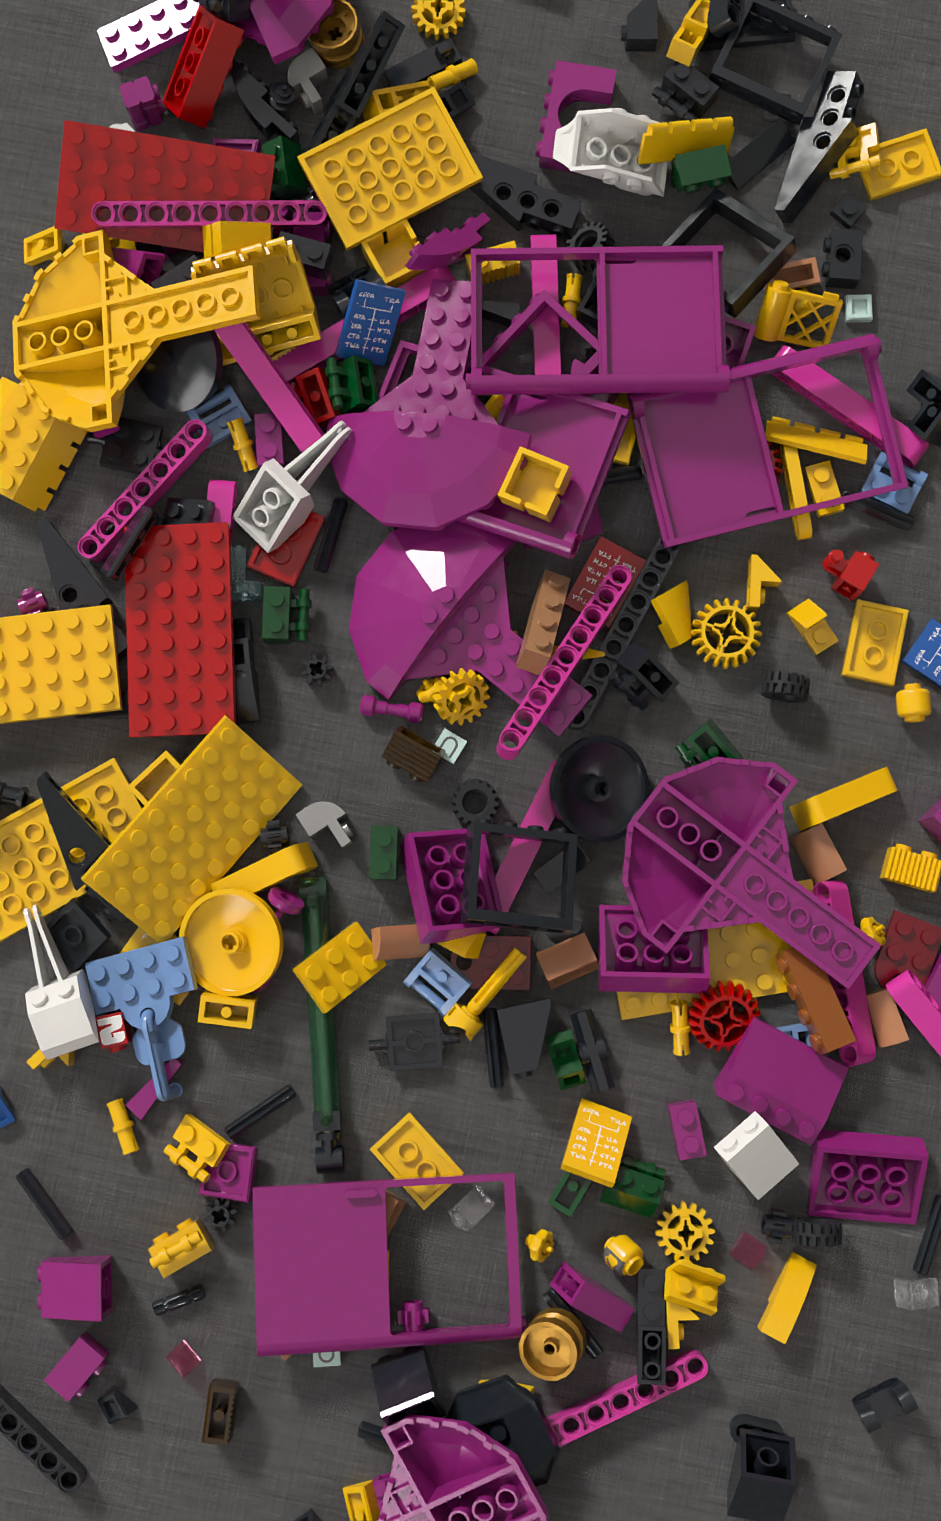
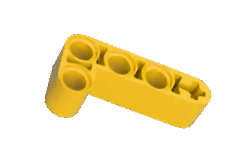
(843, 798)
(271, 870)

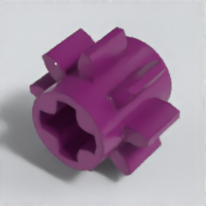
(32, 602)
(413, 1315)

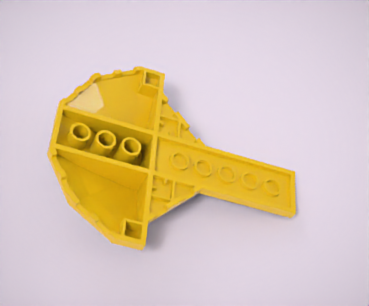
(98, 324)

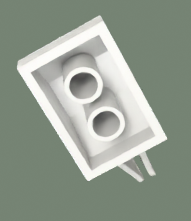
(276, 501)
(58, 1008)

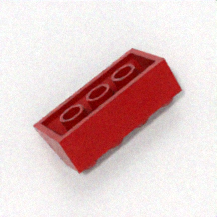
(202, 67)

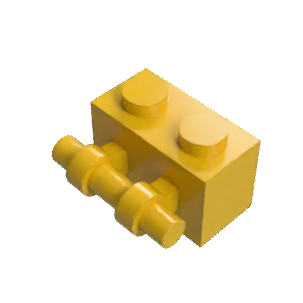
(181, 1247)

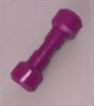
(413, 711)

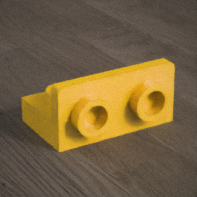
(693, 1286)

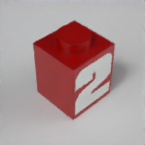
(113, 1031)

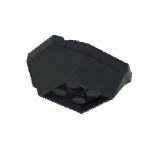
(513, 1419)

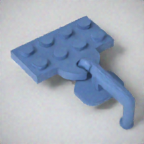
(144, 981)

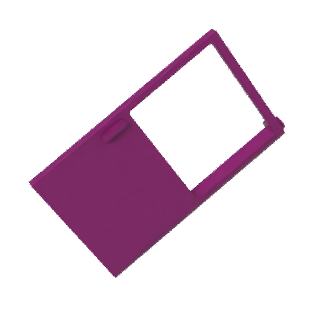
(655, 322)
(563, 428)
(712, 456)
(327, 1268)

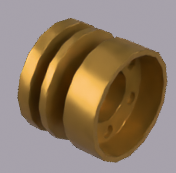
(338, 36)

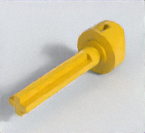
(467, 1016)

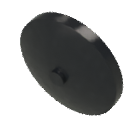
(183, 372)
(598, 788)

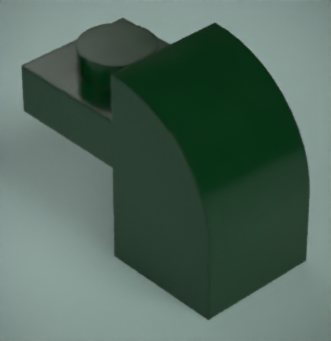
(565, 1059)

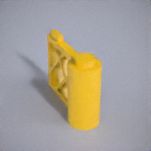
(777, 309)

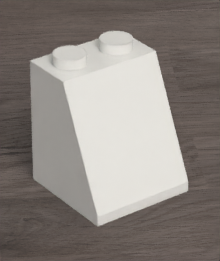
(756, 1155)

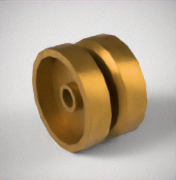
(552, 1344)

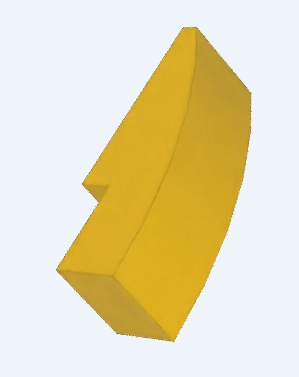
(691, 34)
(787, 1297)

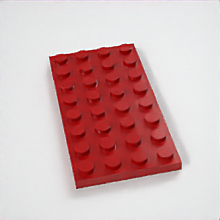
(137, 166)
(180, 631)

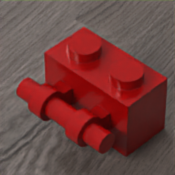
(314, 392)
(851, 574)

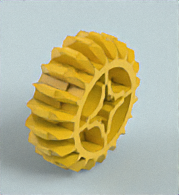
(737, 637)

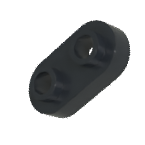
(753, 1423)

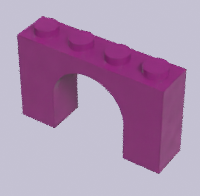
(570, 84)

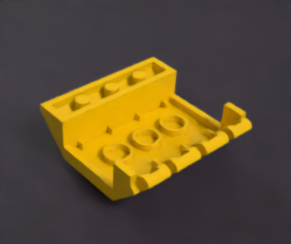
(284, 294)
(32, 448)

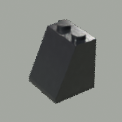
(523, 1034)
(407, 1385)
(762, 1476)

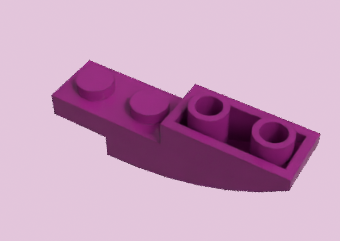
(447, 246)

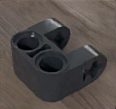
(342, 289)
(883, 1403)

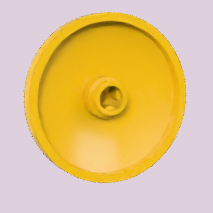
(232, 941)

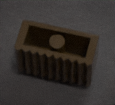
(413, 754)
(220, 1411)

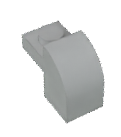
(304, 75)
(325, 815)

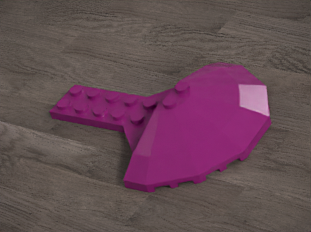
(274, 23)
(429, 444)
(443, 606)
(717, 855)
(455, 1474)

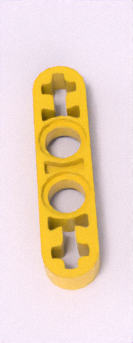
(795, 490)

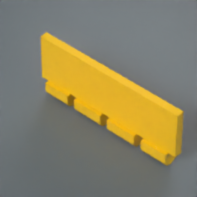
(681, 137)
(824, 442)

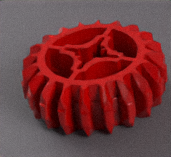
(731, 1027)

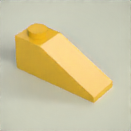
(387, 98)

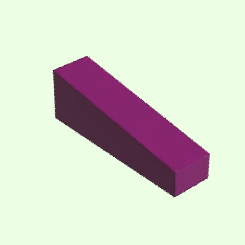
(146, 1097)

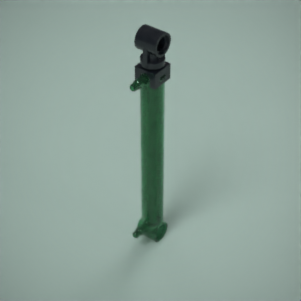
(322, 1036)

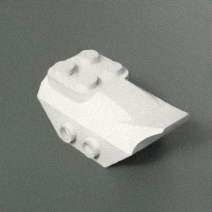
(607, 148)

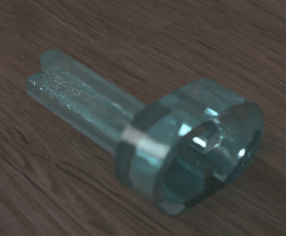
(242, 589)

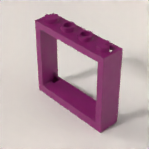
(523, 320)

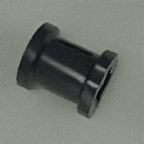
(13, 795)

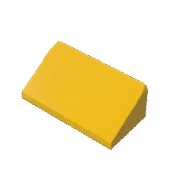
(361, 1501)

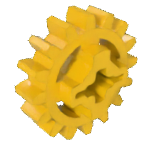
(450, 16)
(460, 694)
(697, 1231)

